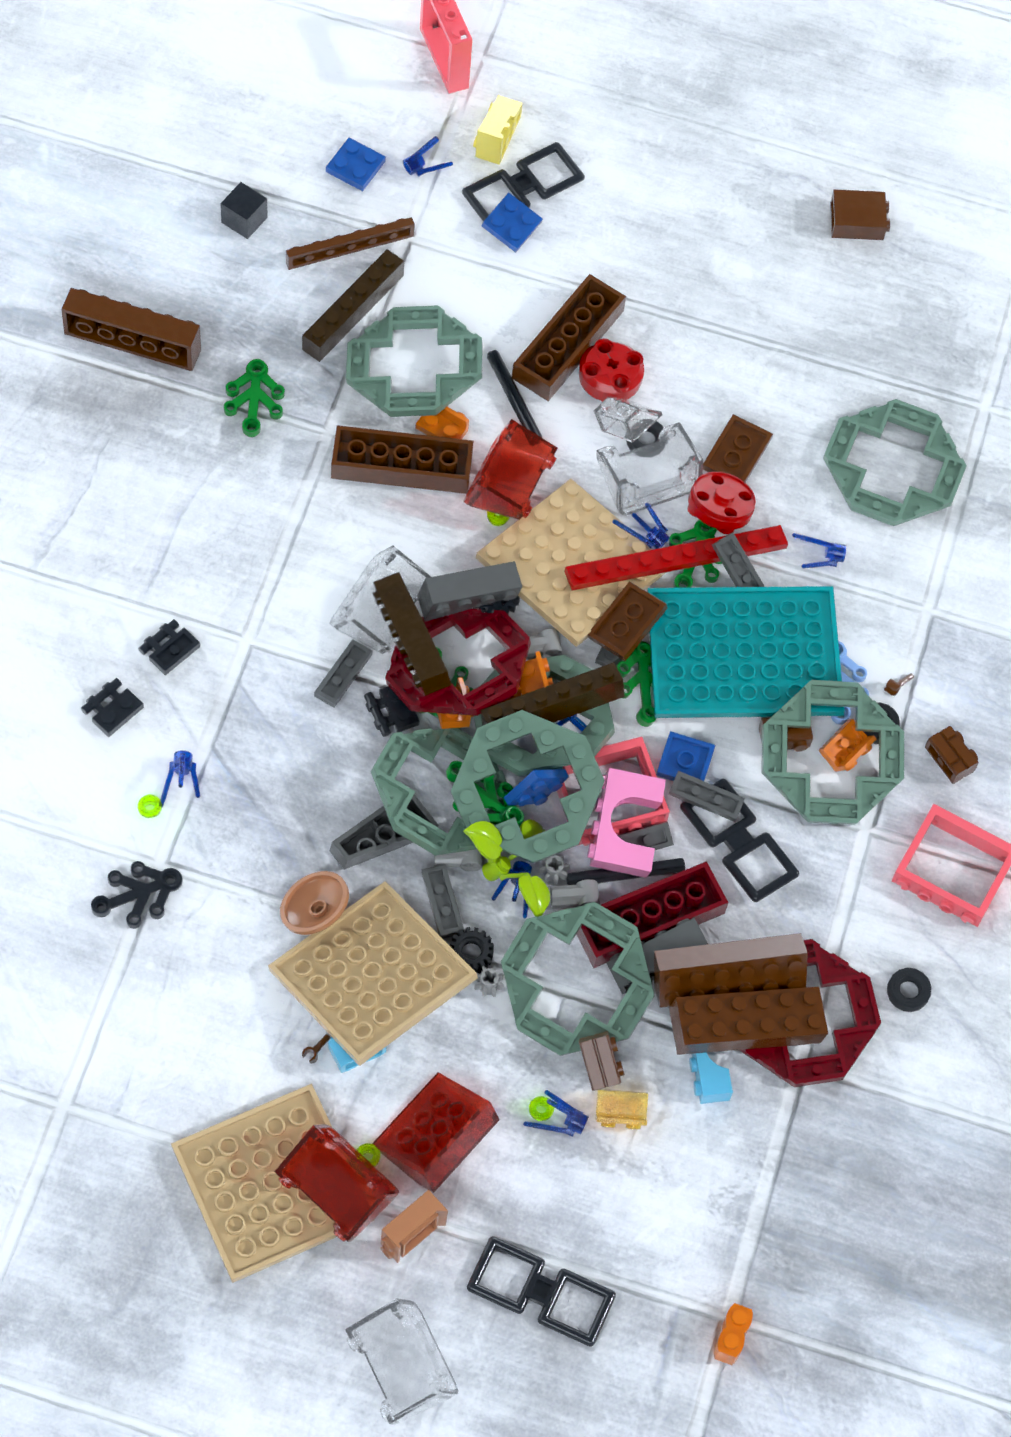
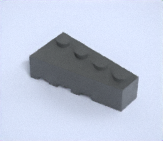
(468, 589)
(373, 837)
(685, 934)

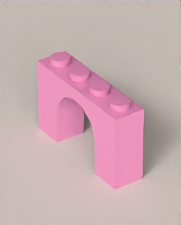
(608, 849)

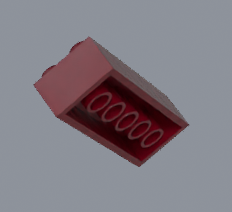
(659, 908)

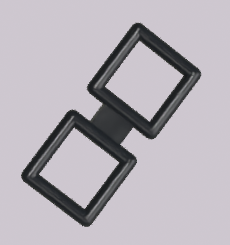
(525, 181)
(740, 844)
(541, 1291)

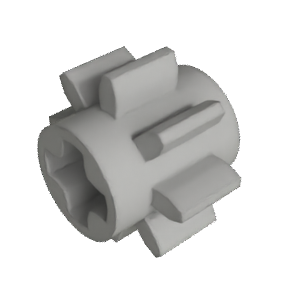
(548, 871)
(492, 976)

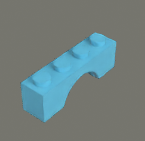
(712, 1080)

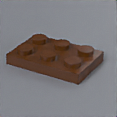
(738, 448)
(627, 621)

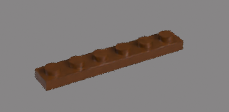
(349, 243)

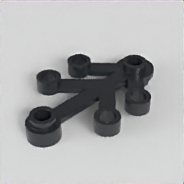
(140, 891)

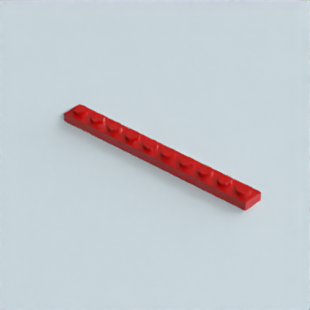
(669, 558)

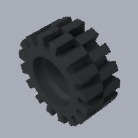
(479, 939)

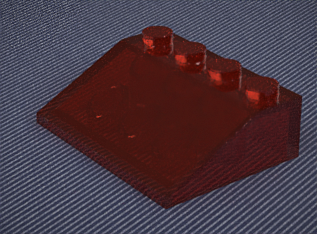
(437, 1131)

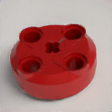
(611, 370)
(721, 501)

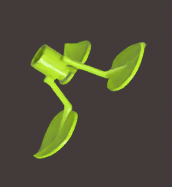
(488, 841)

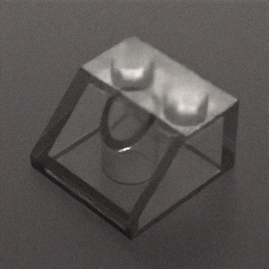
(625, 418)

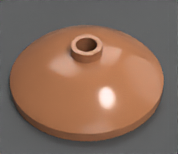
(314, 903)

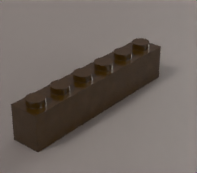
(353, 305)
(411, 634)
(564, 697)

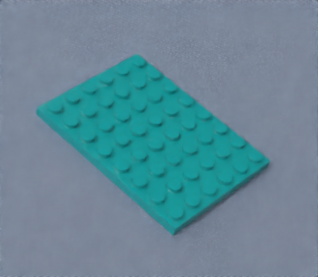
(741, 649)

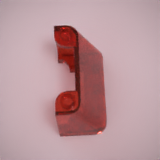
(511, 472)
(337, 1180)

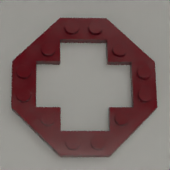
(449, 700)
(847, 1041)

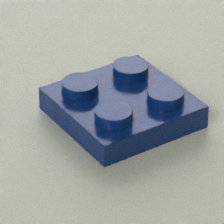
(355, 164)
(512, 222)
(686, 756)
(536, 787)

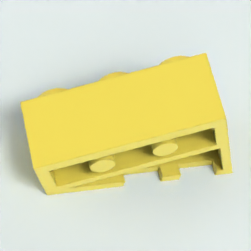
(497, 129)

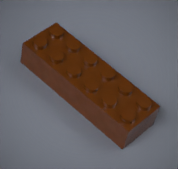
(131, 329)
(567, 336)
(402, 459)
(730, 967)
(748, 1020)

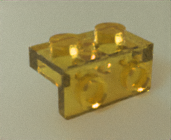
(621, 1108)

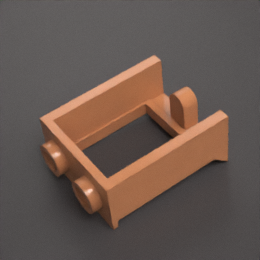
(412, 1226)

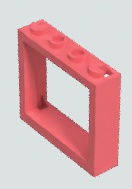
(445, 43)
(615, 753)
(970, 834)

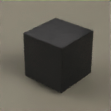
(244, 210)

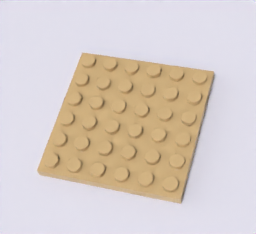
(559, 533)
(372, 973)
(240, 1194)

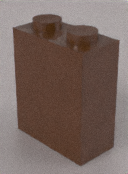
(859, 214)

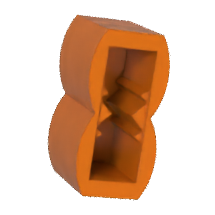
(733, 1334)

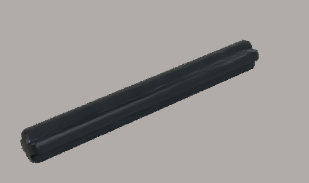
(512, 391)
(602, 875)

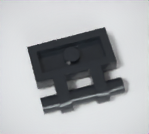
(171, 652)
(117, 712)
(398, 712)

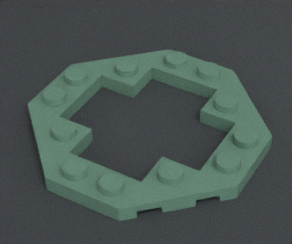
(448, 386)
(916, 502)
(868, 718)
(597, 731)
(547, 738)
(397, 796)
(564, 926)

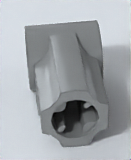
(546, 642)
(466, 860)
(574, 895)

